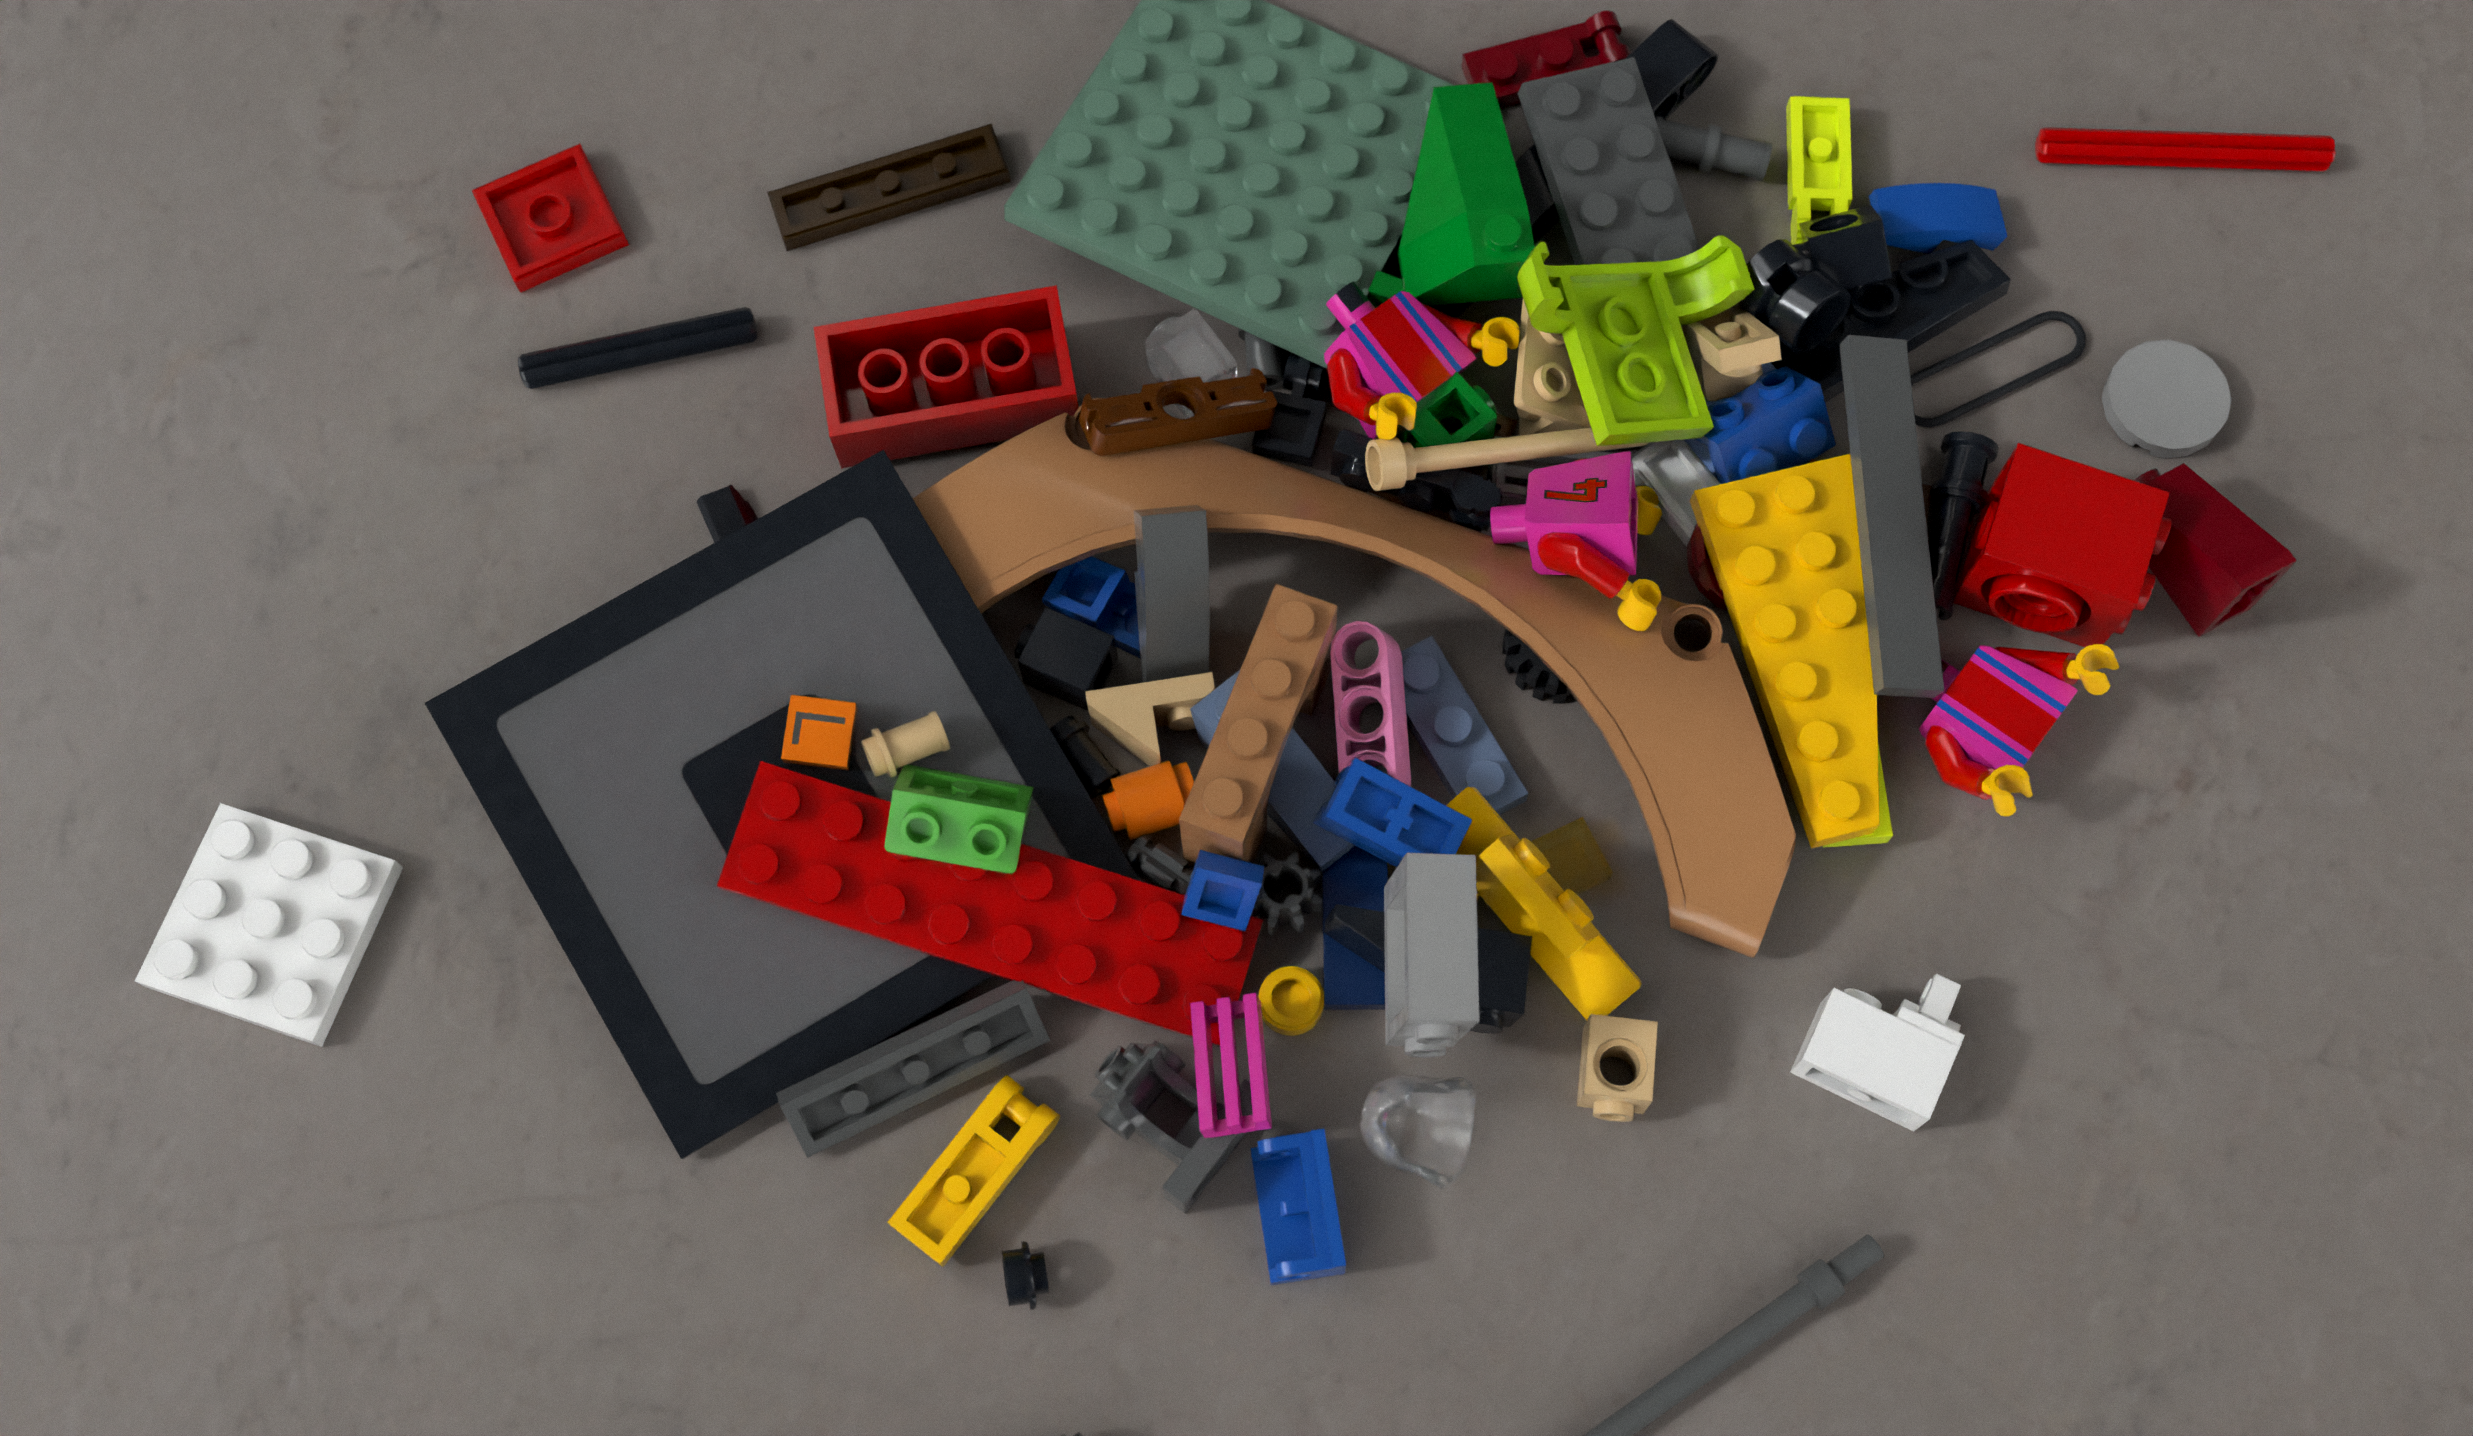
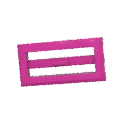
(1224, 1013)

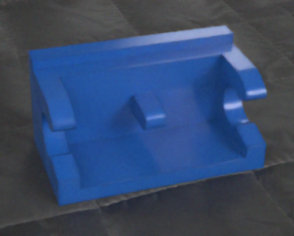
(1389, 816)
(1298, 1207)

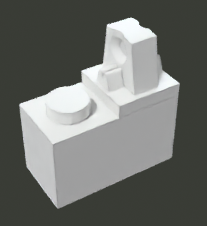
(1880, 1058)

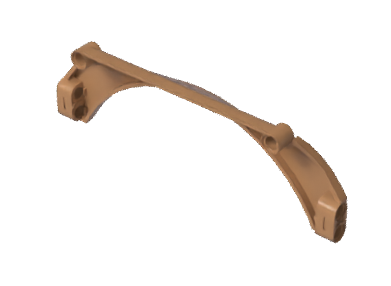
(1666, 712)

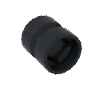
(1793, 298)

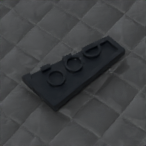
(1912, 306)

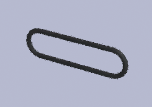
(2013, 385)

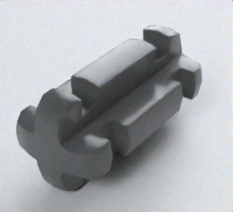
(1160, 864)

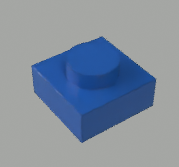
(1222, 890)

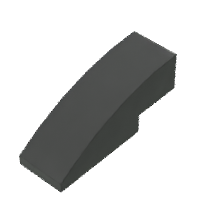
(1172, 591)

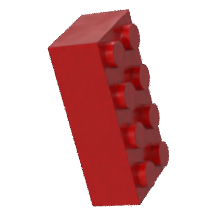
(945, 375)

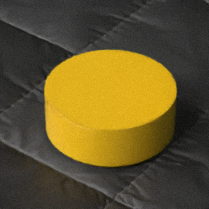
(1291, 1000)

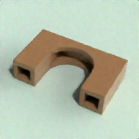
(1276, 681)

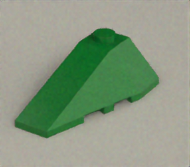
(1466, 205)

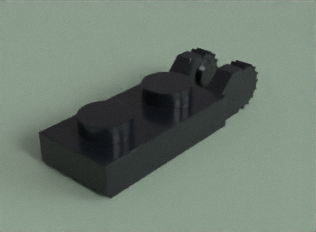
(1451, 490)

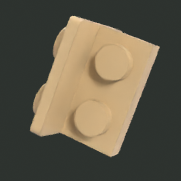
(1546, 383)

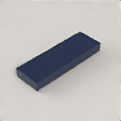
(1348, 979)

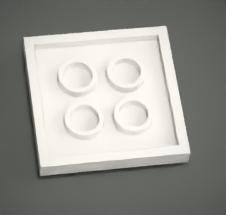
(270, 924)

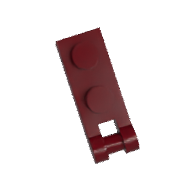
(1545, 56)

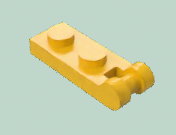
(972, 1172)

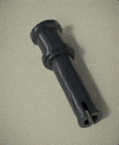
(1957, 499)

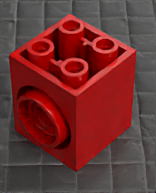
(2063, 548)

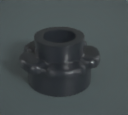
(1024, 1275)

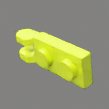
(1817, 158)

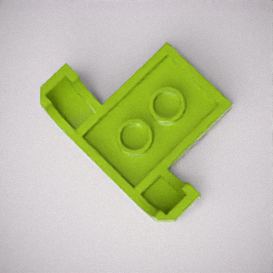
(1629, 337)

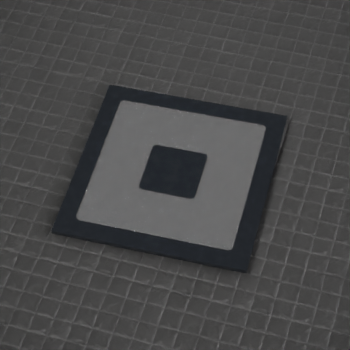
(634, 744)

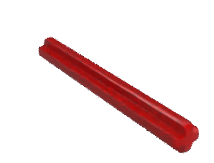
(2185, 149)

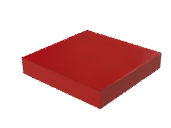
(550, 218)

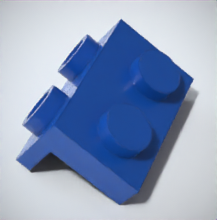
(1768, 426)

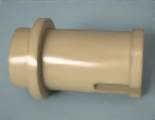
(905, 744)

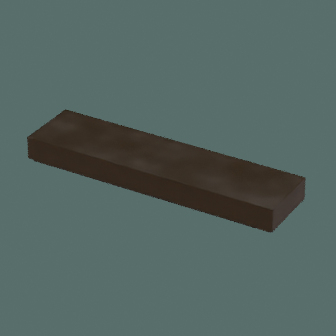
(889, 187)

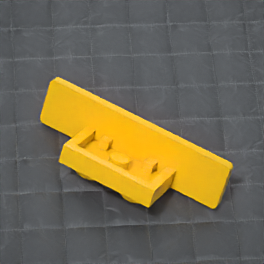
(1531, 903)

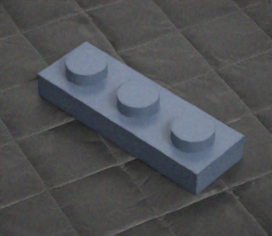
(1454, 730)

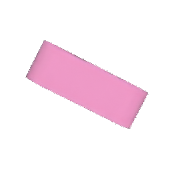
(1357, 688)

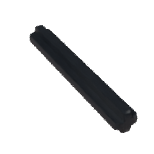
(637, 348)

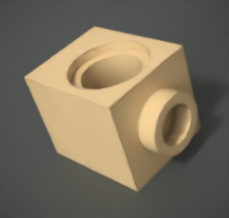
(1621, 1038)

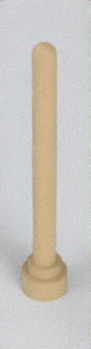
(1393, 462)

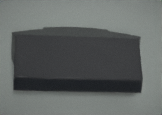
(725, 512)

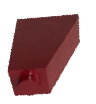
(2214, 554)

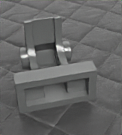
(1129, 1087)

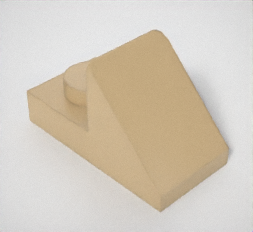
(1730, 351)
(1135, 710)

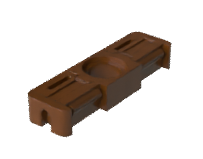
(1141, 423)

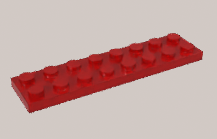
(1045, 924)

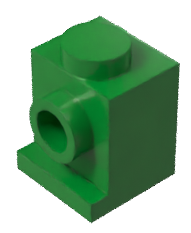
(1454, 406)

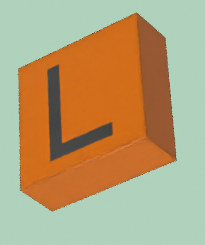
(819, 732)

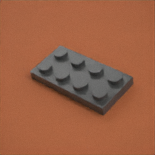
(1607, 166)

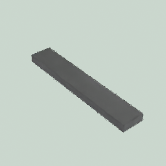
(1891, 518)

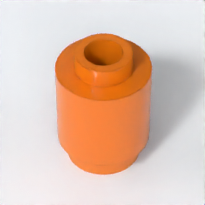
(1148, 798)

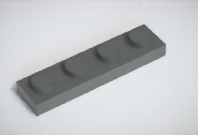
(912, 1067)

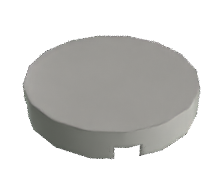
(2166, 398)

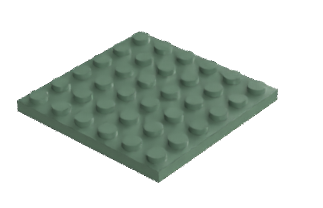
(1235, 164)

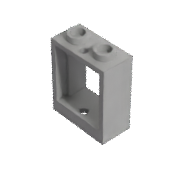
(1431, 953)

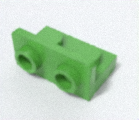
(957, 818)

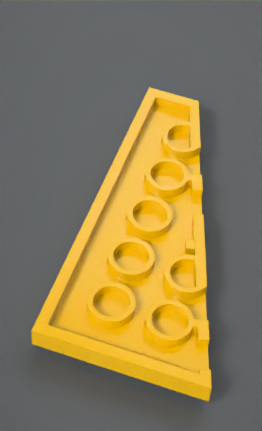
(1797, 604)

